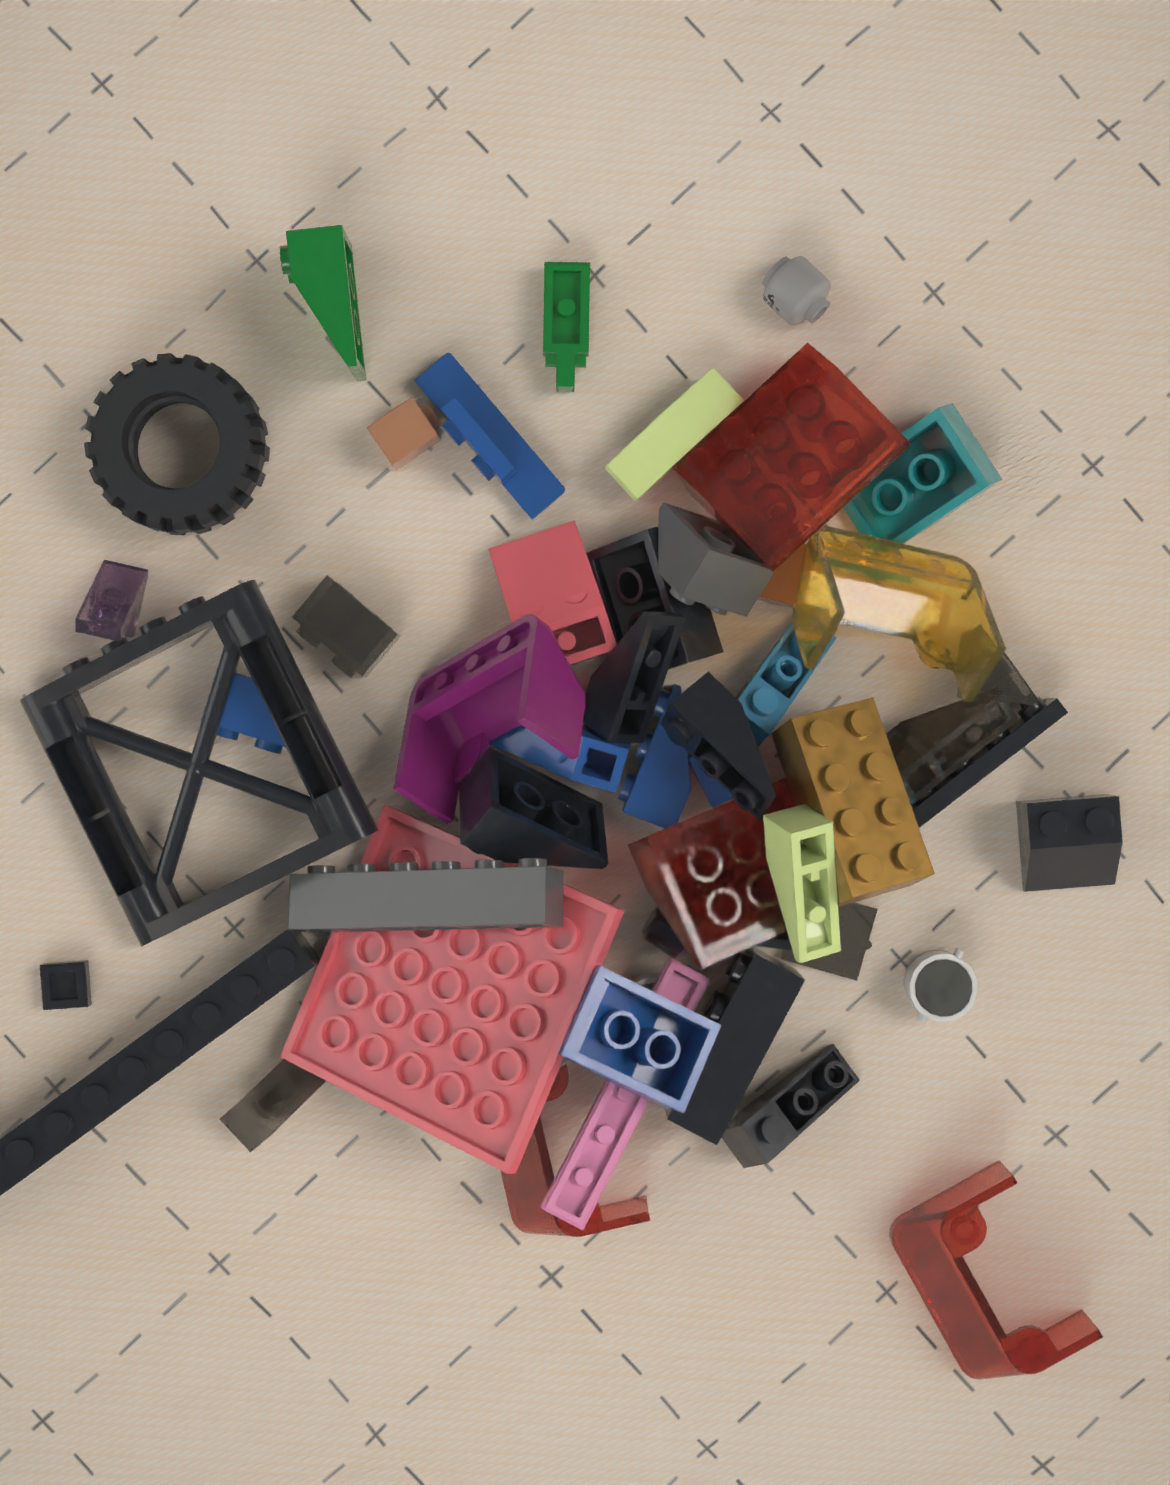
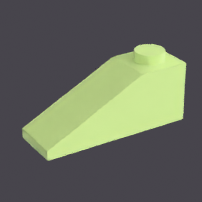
(804, 878)

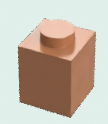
(405, 432)

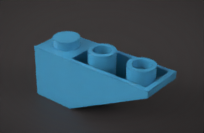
(775, 685)

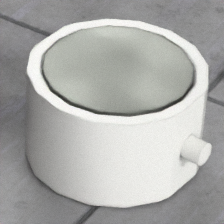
(940, 985)

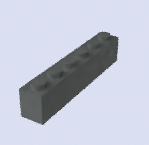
(427, 898)

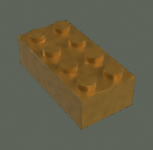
(847, 772)

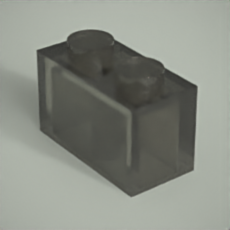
(345, 627)

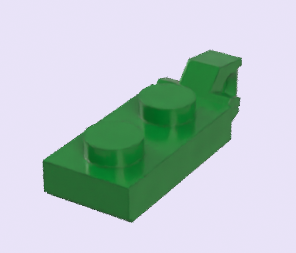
(566, 319)

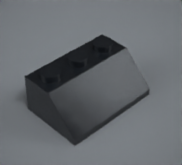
(631, 584)

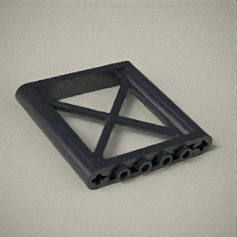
(64, 731)

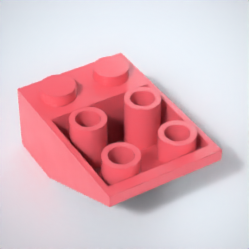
(554, 581)

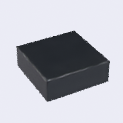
(65, 985)

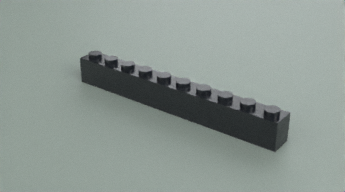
(154, 1055)

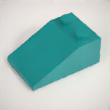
(926, 482)

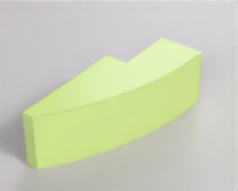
(673, 434)

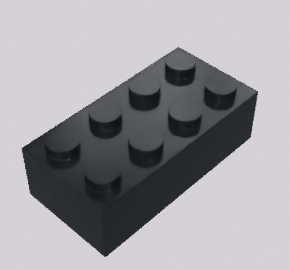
(749, 1017)

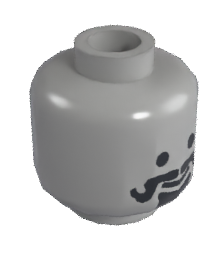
(796, 290)

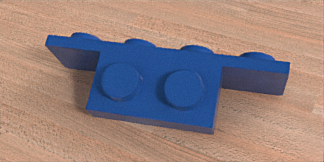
(490, 435)

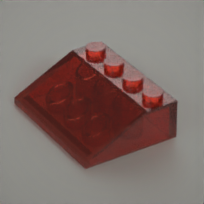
(790, 456)
(714, 879)

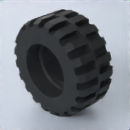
(128, 409)

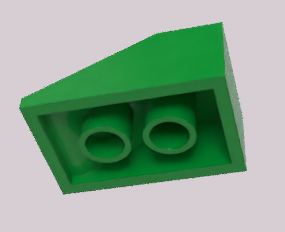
(324, 273)

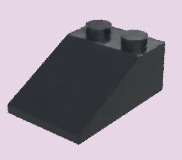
(523, 814)

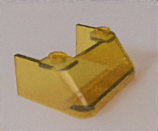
(900, 594)

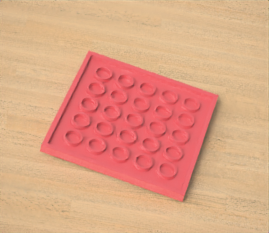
(450, 1022)

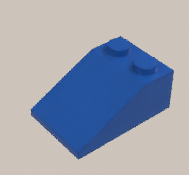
(639, 1040)

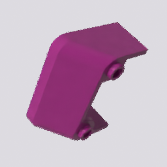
(478, 696)

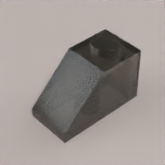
(270, 1103)

